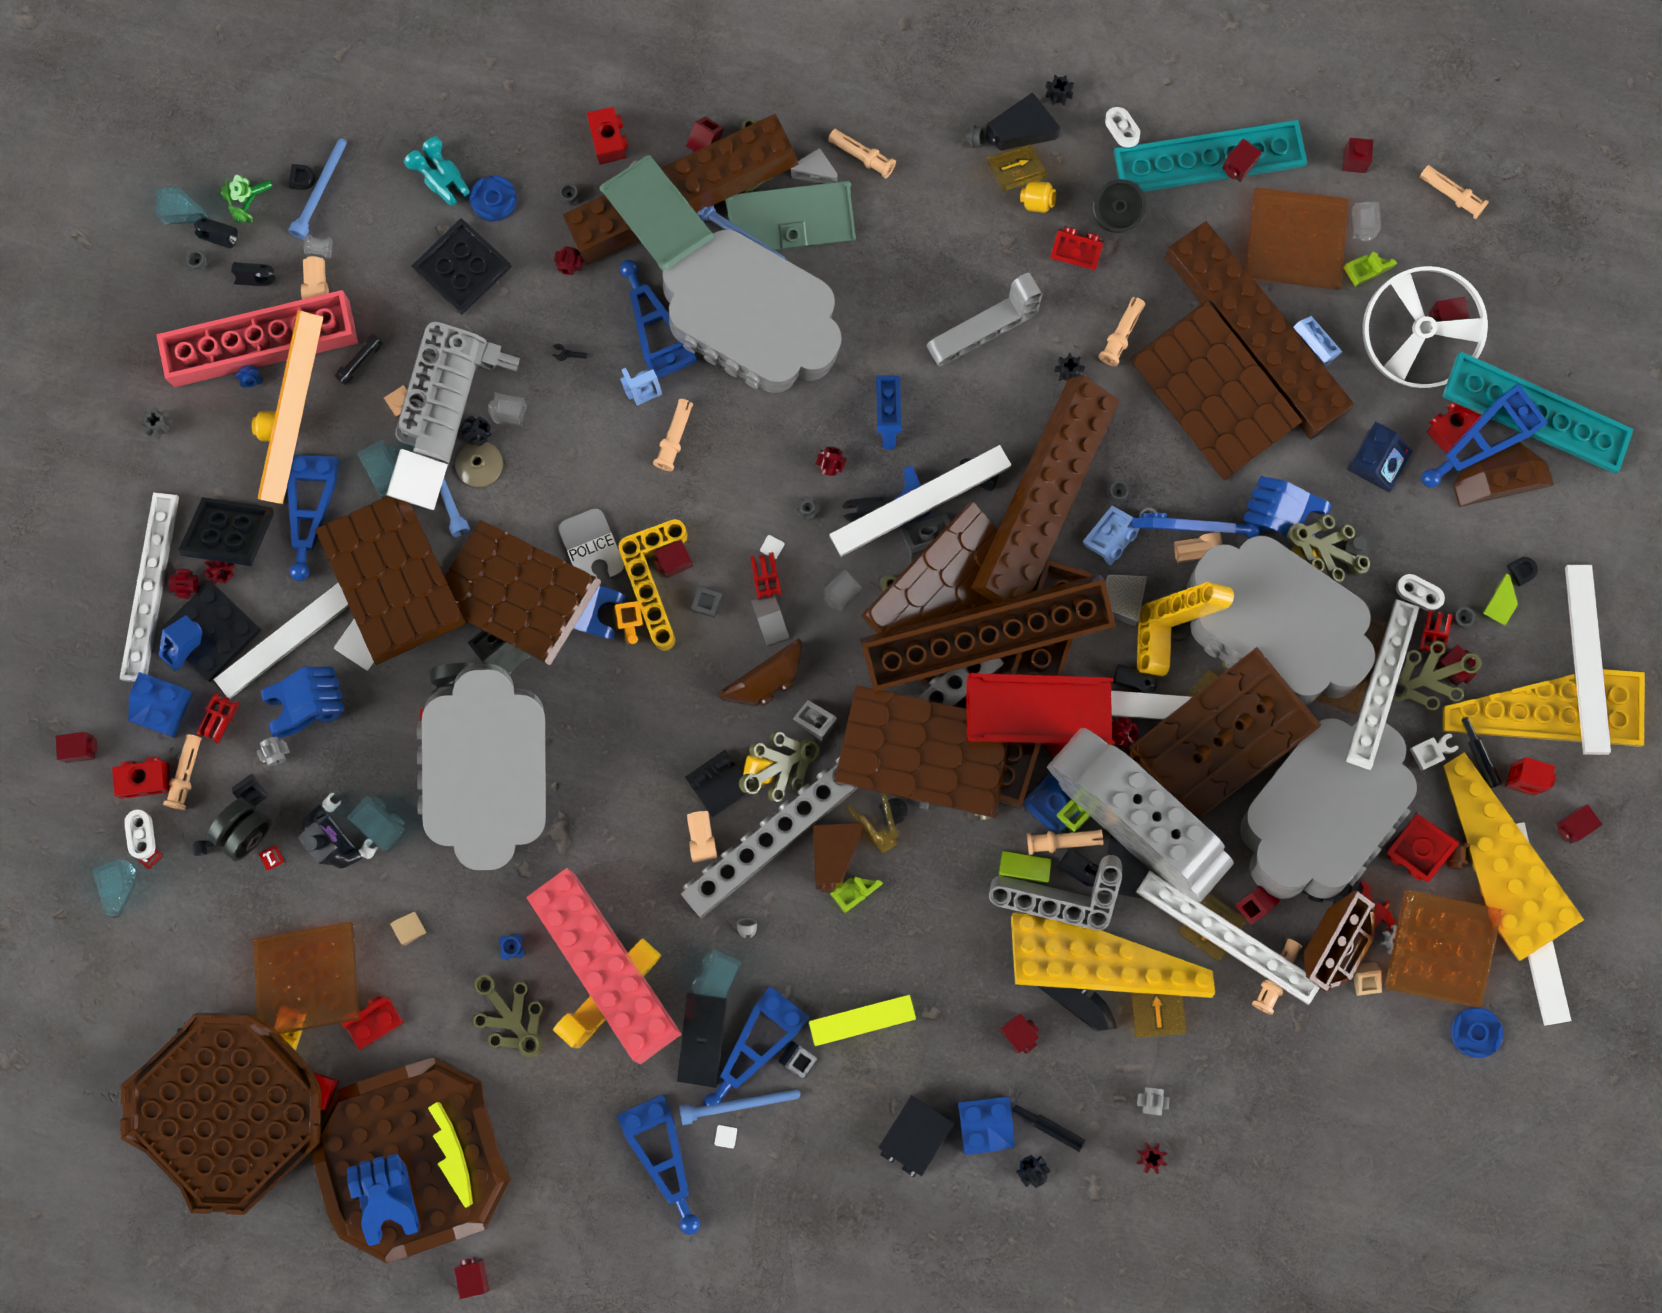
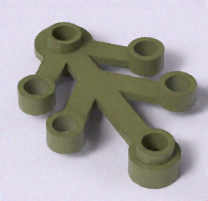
(1326, 549)
(1429, 677)
(782, 765)
(511, 1019)

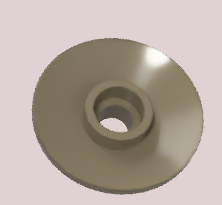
(483, 474)

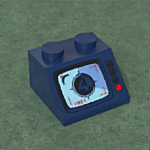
(1380, 457)

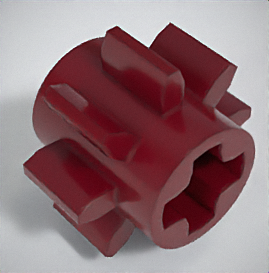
(568, 260)
(830, 461)
(218, 571)
(183, 583)
(1124, 732)
(1158, 1161)

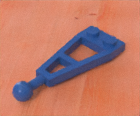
(665, 360)
(1521, 411)
(309, 469)
(1161, 522)
(782, 1013)
(642, 1119)

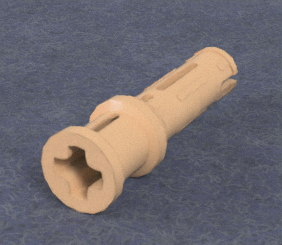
(870, 157)
(1463, 197)
(1118, 340)
(670, 445)
(181, 784)
(1053, 841)
(1270, 990)

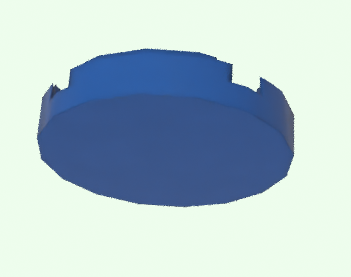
(493, 198)
(1477, 1032)

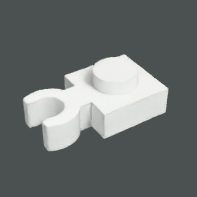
(1431, 752)

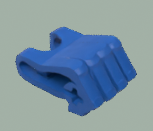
(1282, 505)
(590, 621)
(305, 697)
(383, 1195)

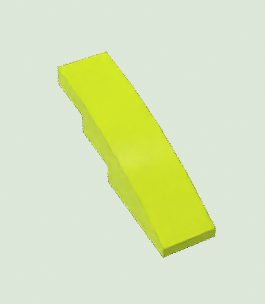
(862, 1020)
(454, 1164)

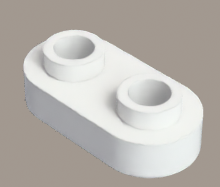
(1125, 131)
(1419, 592)
(138, 835)

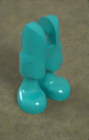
(441, 178)

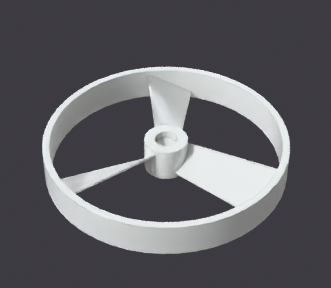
(1424, 327)

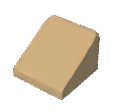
(408, 928)
(1368, 979)

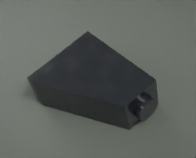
(1022, 125)

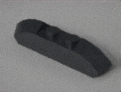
(1090, 1010)

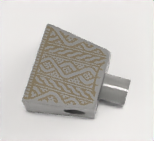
(1126, 596)

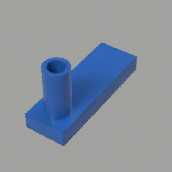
(888, 409)

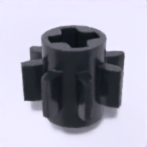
(1059, 89)
(1069, 361)
(476, 430)
(1033, 1171)

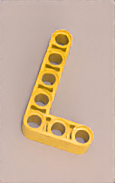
(646, 581)
(1162, 614)
(580, 1026)

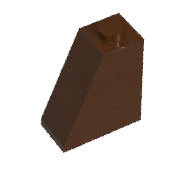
(834, 853)

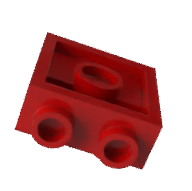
(1421, 848)

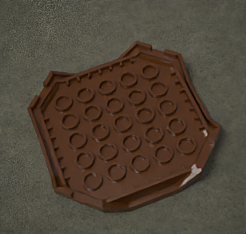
(223, 1111)
(392, 1117)

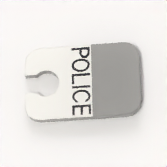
(591, 540)

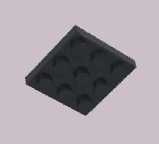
(461, 266)
(226, 531)
(223, 626)

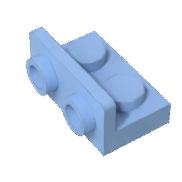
(1317, 340)
(641, 387)
(1111, 535)

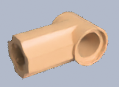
(314, 278)
(1195, 548)
(702, 843)

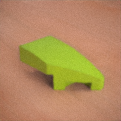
(1367, 268)
(1503, 601)
(853, 892)

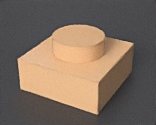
(396, 399)

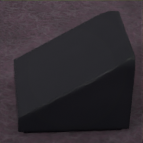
(250, 789)
(797, 1059)

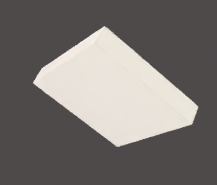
(416, 479)

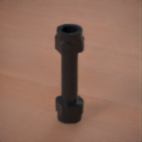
(372, 343)

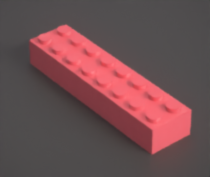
(251, 339)
(604, 966)

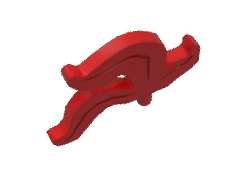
(1381, 911)

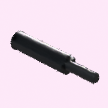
(1482, 756)
(1052, 1129)

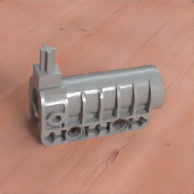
(448, 387)

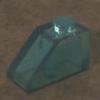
(176, 207)
(115, 885)

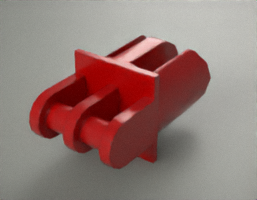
(765, 578)
(1436, 634)
(215, 722)

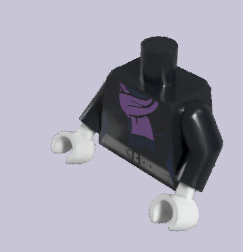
(327, 840)

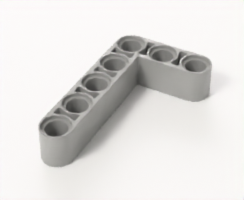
(1019, 307)
(1063, 899)

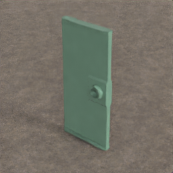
(656, 212)
(796, 215)

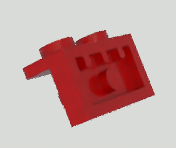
(1076, 248)
(374, 1022)

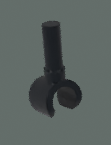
(567, 353)
(200, 847)

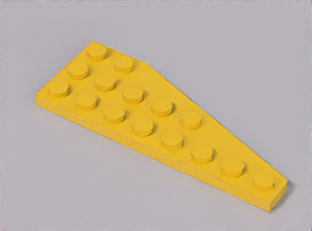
(1552, 711)
(1507, 865)
(1085, 958)

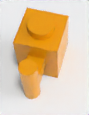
(627, 617)

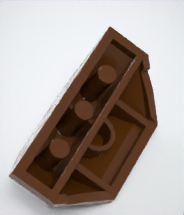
(1502, 475)
(766, 679)
(1340, 941)

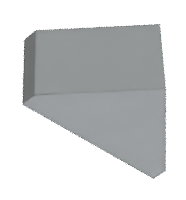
(815, 169)
(770, 620)
(816, 720)

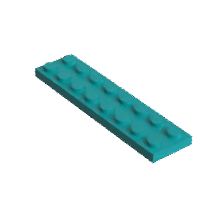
(1202, 156)
(1569, 425)

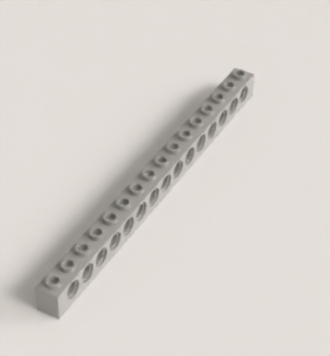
(703, 904)

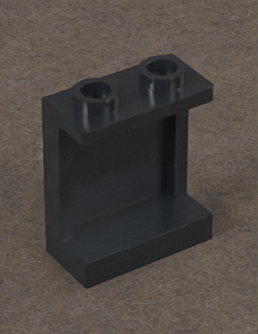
(915, 1137)

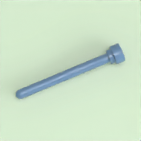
(710, 214)
(300, 226)
(457, 523)
(691, 1113)

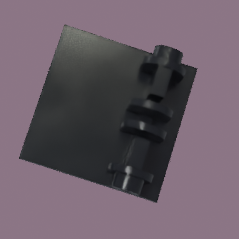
(717, 783)

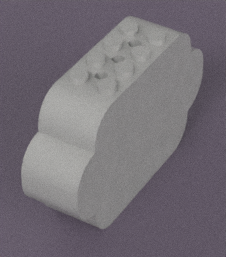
(752, 313)
(1291, 613)
(482, 767)
(1140, 814)
(1326, 815)

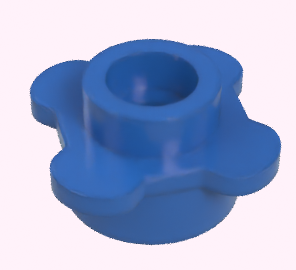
(249, 376)
(505, 943)

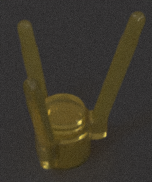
(882, 839)

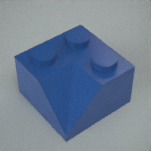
(157, 704)
(986, 1125)

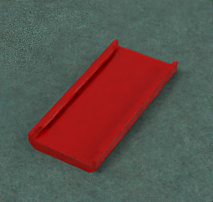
(1036, 708)

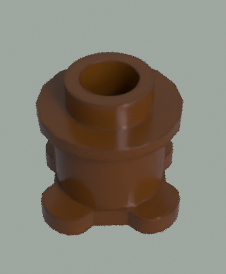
(1457, 858)

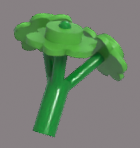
(239, 190)

